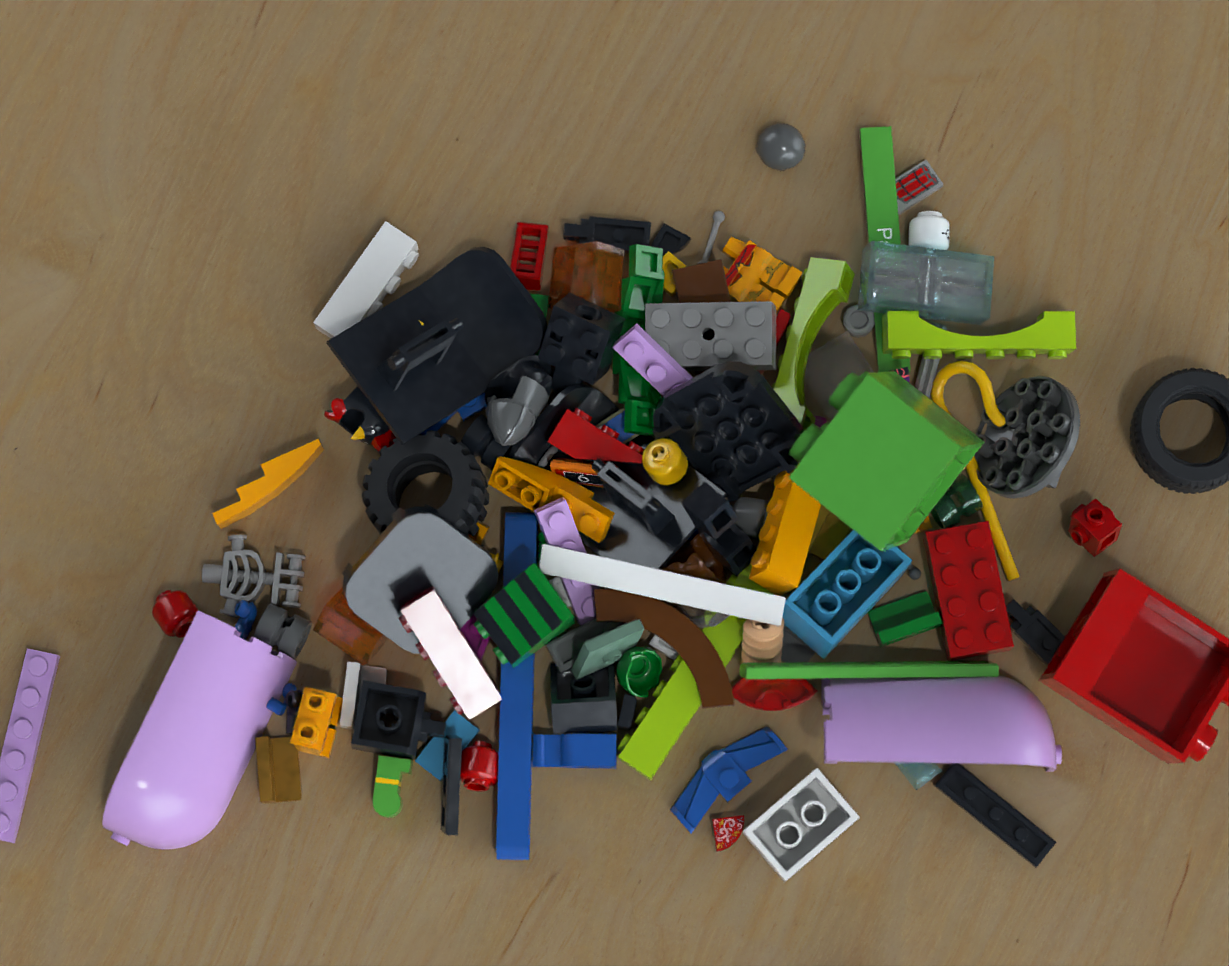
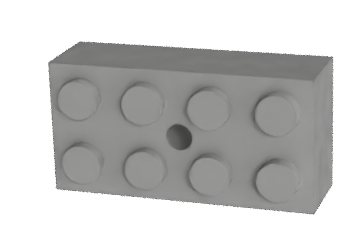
(741, 330)

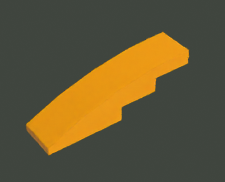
(278, 476)

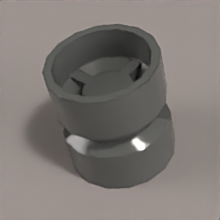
(283, 631)

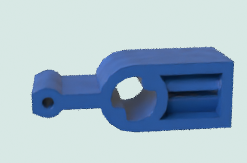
(575, 751)

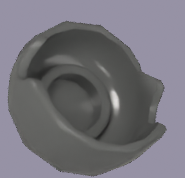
(780, 146)

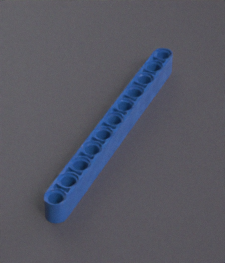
(516, 710)

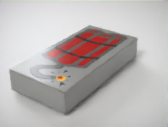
(916, 186)

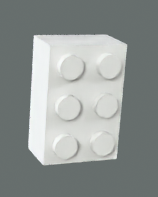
(800, 825)

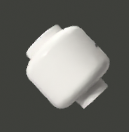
(929, 231)

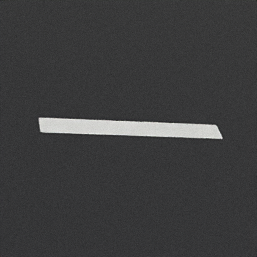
(662, 585)

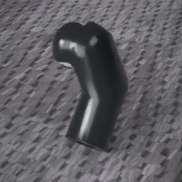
(293, 702)

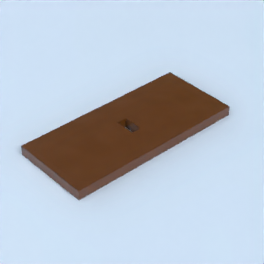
(702, 284)

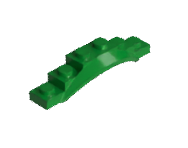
(642, 287)

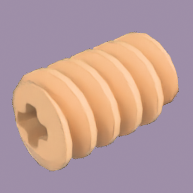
(761, 642)

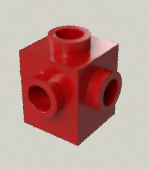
(1094, 527)

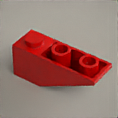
(587, 442)

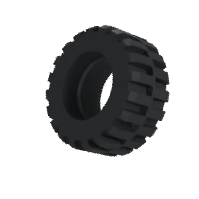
(424, 455)

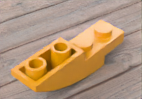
(537, 487)

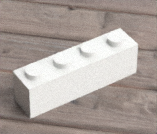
(368, 281)

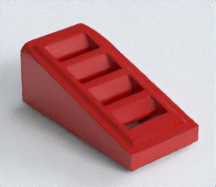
(530, 275)

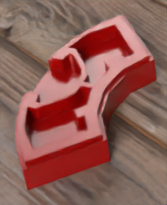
(772, 693)

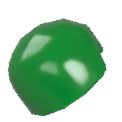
(639, 670)

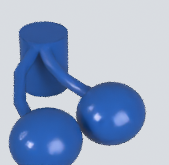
(277, 706)

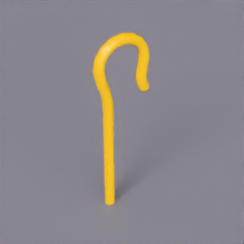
(998, 420)

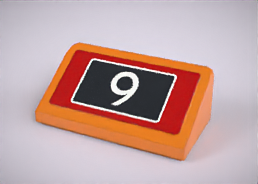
(576, 471)

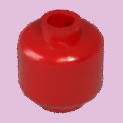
(174, 612)
(479, 766)

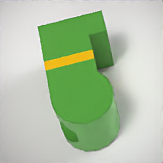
(387, 787)

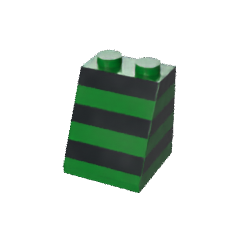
(523, 617)

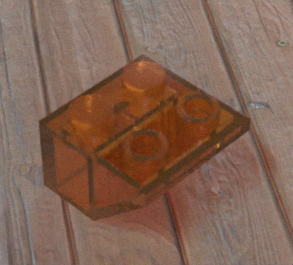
(589, 272)
(348, 631)

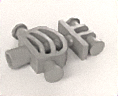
(224, 574)

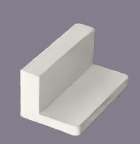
(353, 683)

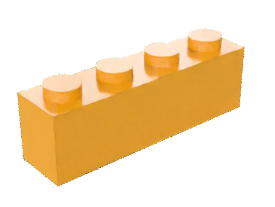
(784, 537)

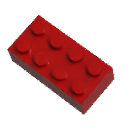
(968, 591)

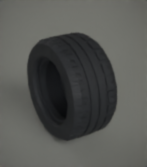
(1146, 439)

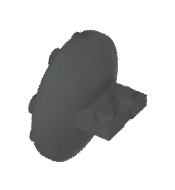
(1033, 442)

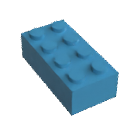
(842, 592)

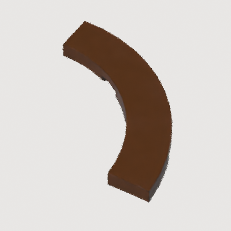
(678, 633)

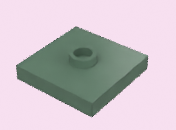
(606, 648)

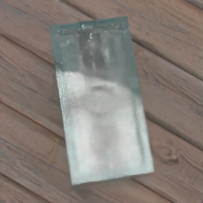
(926, 280)

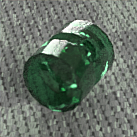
(947, 513)

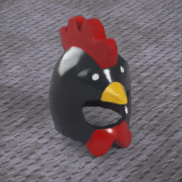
(360, 420)

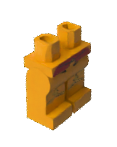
(758, 274)
(315, 714)

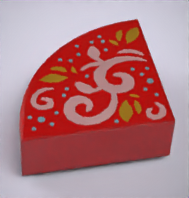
(727, 831)

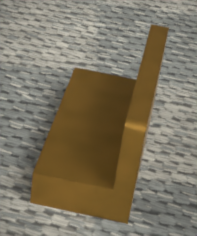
(827, 533)
(278, 770)

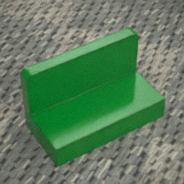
(904, 619)

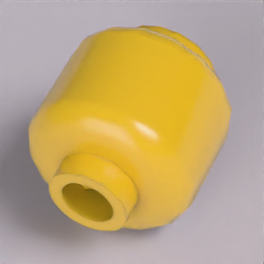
(664, 461)

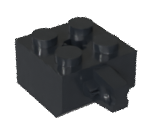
(408, 709)

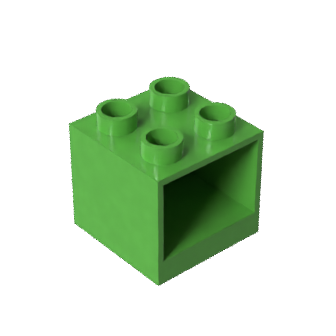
(882, 457)

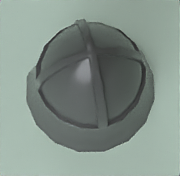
(513, 418)

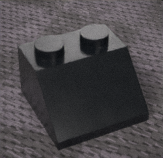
(585, 702)

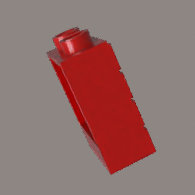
(1144, 668)

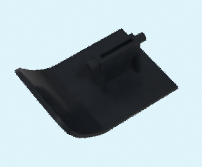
(473, 329)
(648, 516)

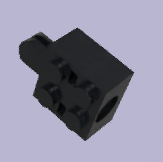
(579, 341)

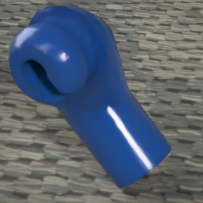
(247, 614)

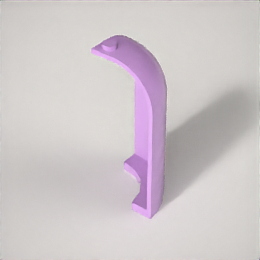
(936, 721)
(196, 737)

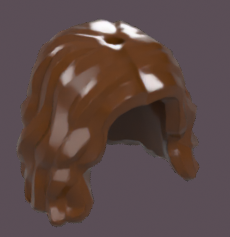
(697, 562)

